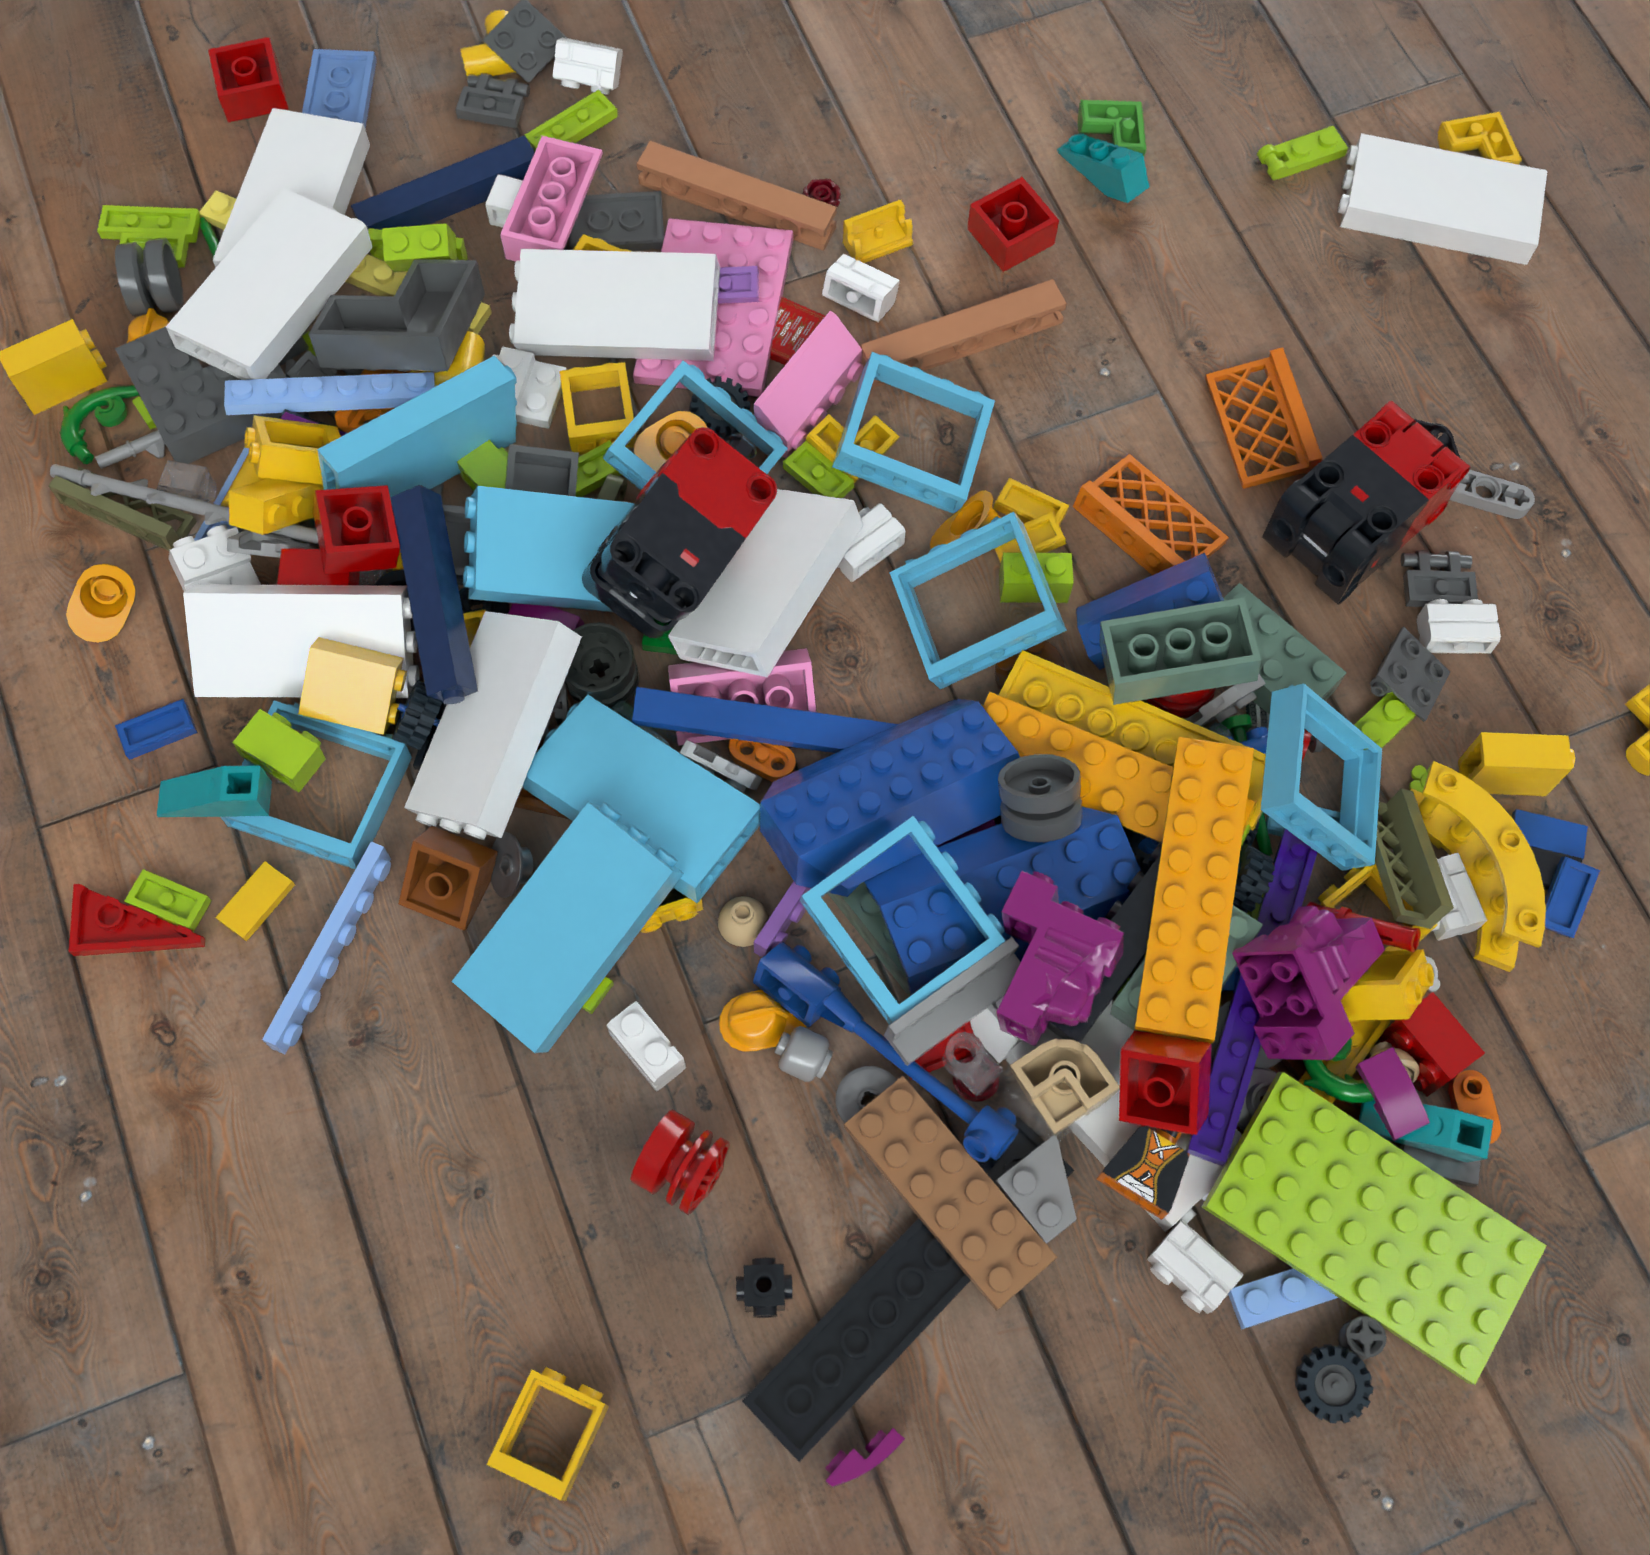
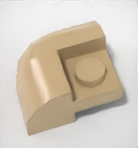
(1064, 1081)

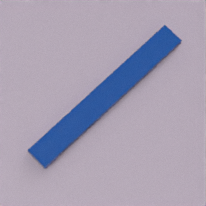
(750, 721)

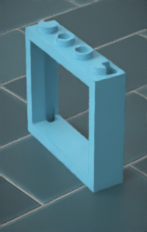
(717, 399)
(895, 474)
(994, 648)
(1354, 839)
(316, 843)
(852, 956)

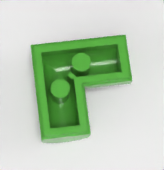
(1117, 118)

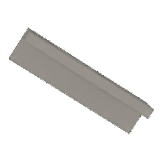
(954, 1004)

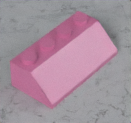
(549, 197)
(810, 383)
(786, 686)

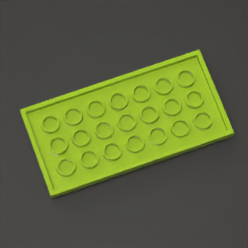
(1375, 1227)

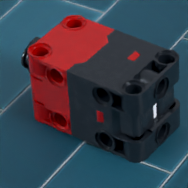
(1367, 499)
(681, 532)

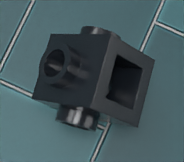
(764, 1303)

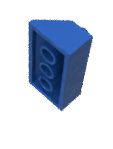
(1173, 588)

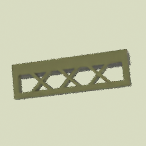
(125, 515)
(1413, 861)

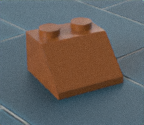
(447, 877)

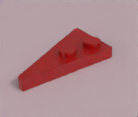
(111, 927)

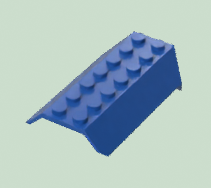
(928, 767)
(935, 930)

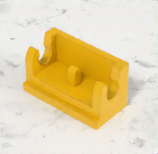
(877, 232)

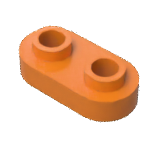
(763, 758)
(1477, 1104)

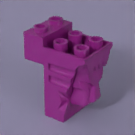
(1062, 963)
(1301, 978)

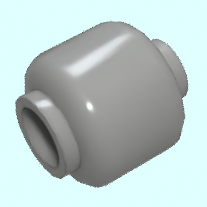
(803, 1054)

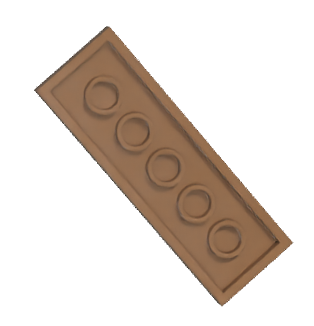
(950, 1193)

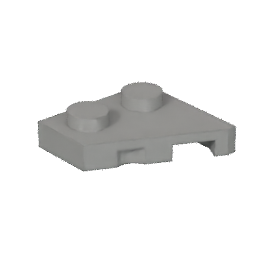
(265, 545)
(1224, 705)
(737, 776)
(1041, 1190)

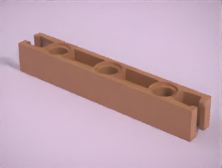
(736, 194)
(972, 329)

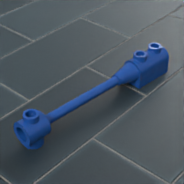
(814, 994)

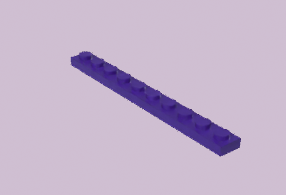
(1238, 1041)

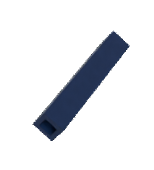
(446, 189)
(434, 595)

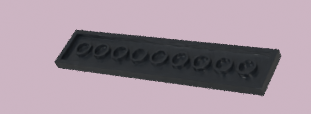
(867, 1328)

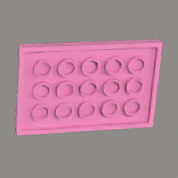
(742, 329)

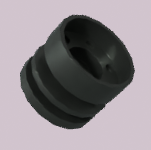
(605, 650)

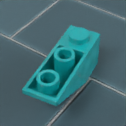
(1109, 167)
(217, 793)
(1447, 1134)

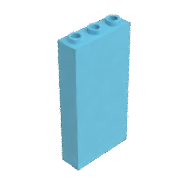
(426, 434)
(535, 546)
(655, 788)
(568, 926)

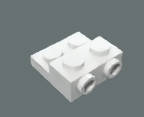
(536, 388)
(210, 562)

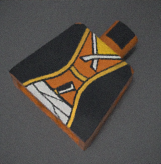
(1148, 1169)

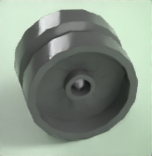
(149, 276)
(1040, 797)

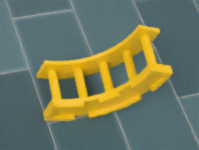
(1496, 857)

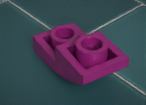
(1394, 1093)
(849, 1467)

